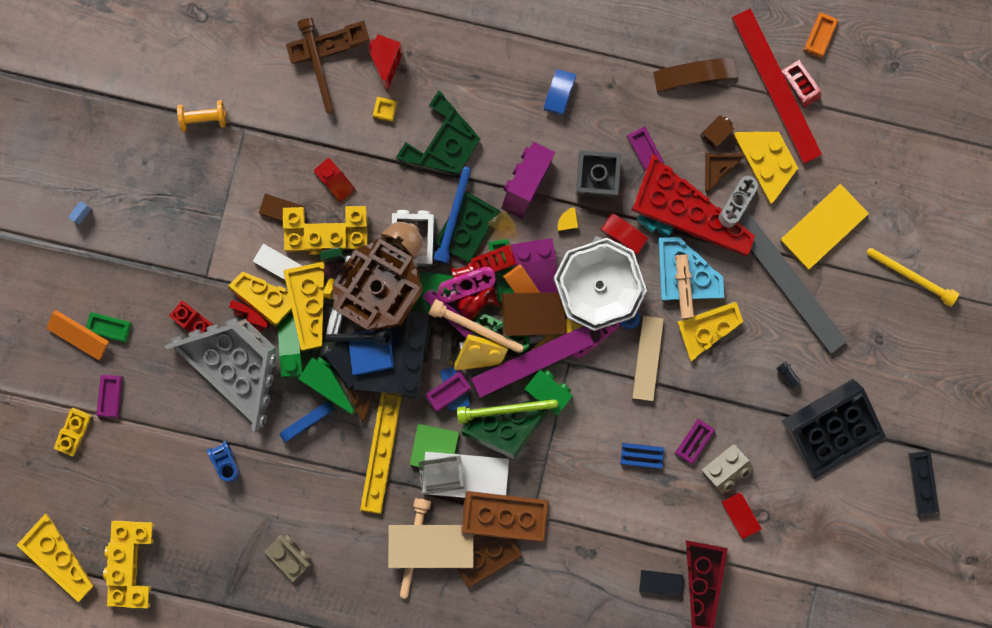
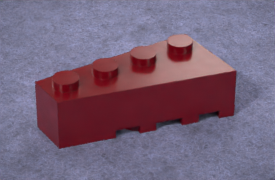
(705, 578)

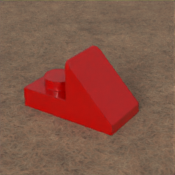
(334, 179)

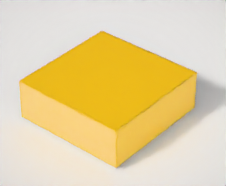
(384, 109)

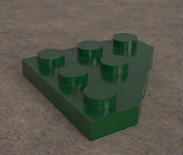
(505, 432)

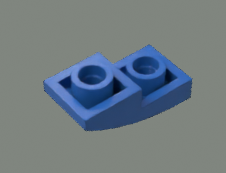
(559, 92)

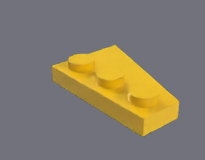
(264, 298)
(708, 327)

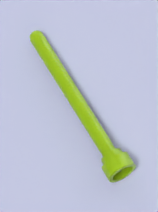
(466, 414)

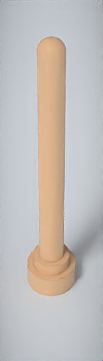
(440, 310)
(421, 507)

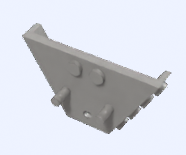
(235, 363)

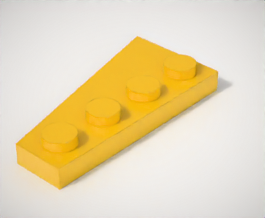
(305, 293)
(51, 553)

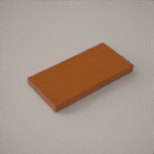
(504, 516)

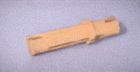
(684, 286)

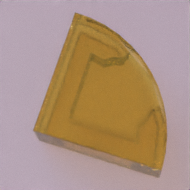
(502, 222)

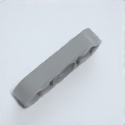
(745, 197)

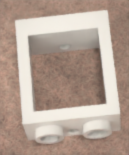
(421, 260)

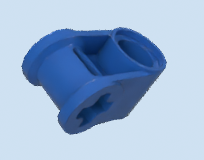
(224, 460)

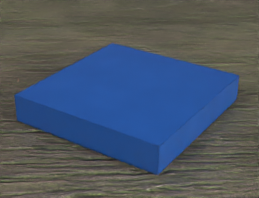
(370, 357)

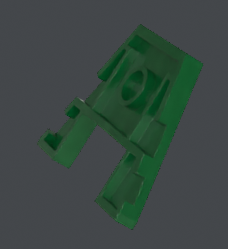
(450, 145)

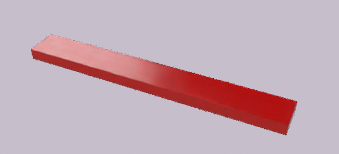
(776, 86)

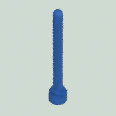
(442, 254)

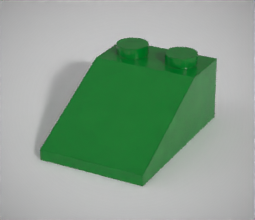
(324, 380)

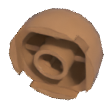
(404, 237)

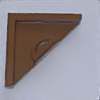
(718, 166)
(361, 401)

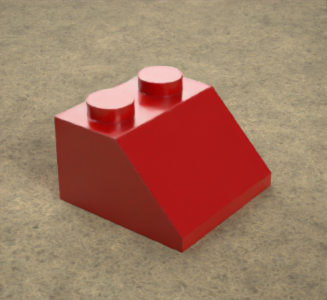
(385, 57)

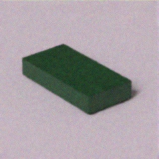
(332, 256)

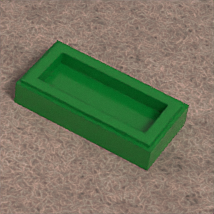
(109, 327)

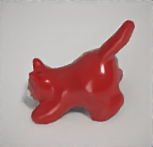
(471, 305)

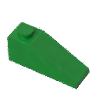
(289, 348)

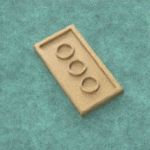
(429, 547)

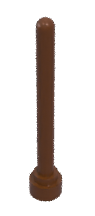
(307, 27)

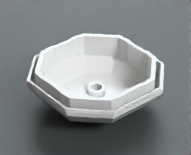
(621, 278)

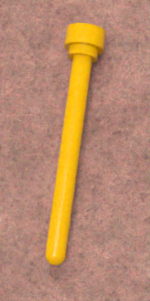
(948, 296)

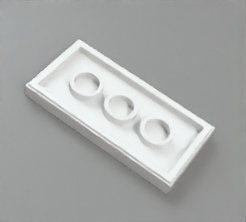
(479, 474)

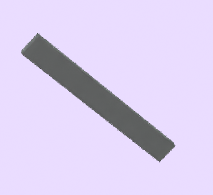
(792, 287)

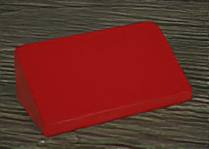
(741, 515)

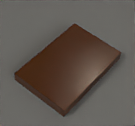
(532, 314)
(489, 556)

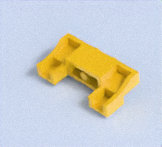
(324, 236)
(122, 564)

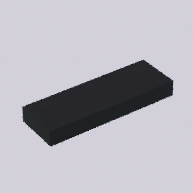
(923, 483)

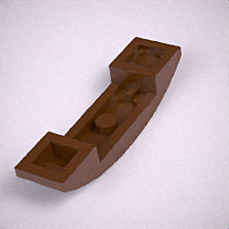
(329, 44)
(695, 73)

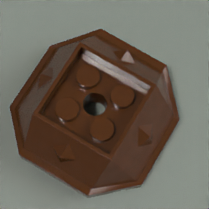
(363, 273)

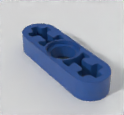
(307, 421)

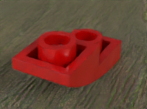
(624, 233)
(189, 318)
(254, 318)

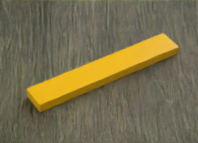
(380, 453)

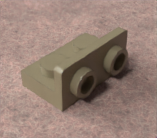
(288, 557)

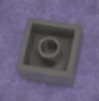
(598, 174)

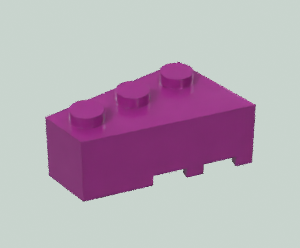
(527, 179)

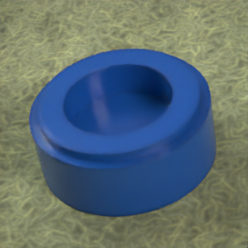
(632, 322)

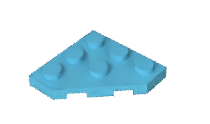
(704, 282)

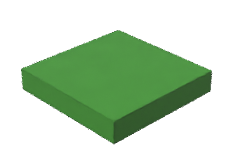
(432, 440)

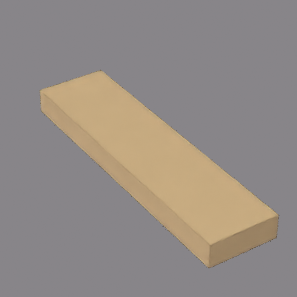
(647, 358)

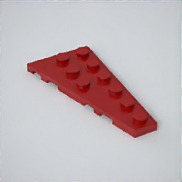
(682, 206)

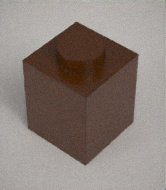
(717, 131)

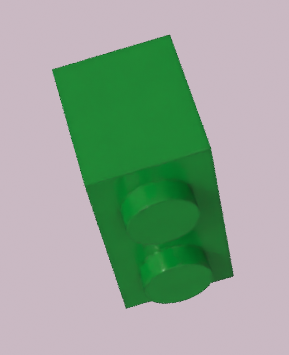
(544, 388)

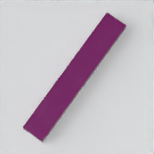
(532, 361)

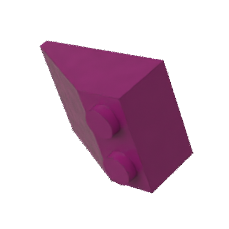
(538, 261)

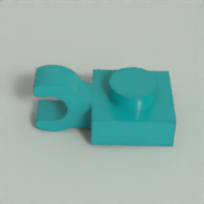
(650, 224)

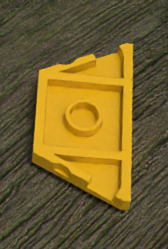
(768, 160)

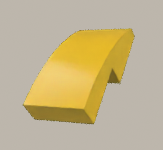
(72, 432)

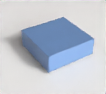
(79, 212)

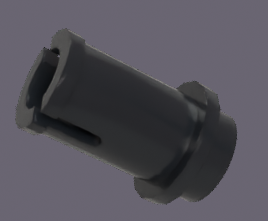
(788, 374)

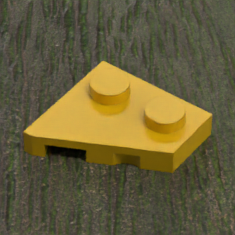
(479, 353)

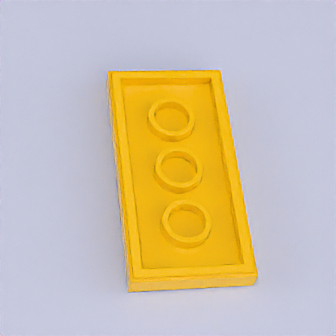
(824, 226)

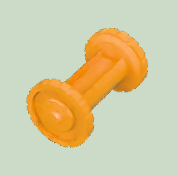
(201, 116)

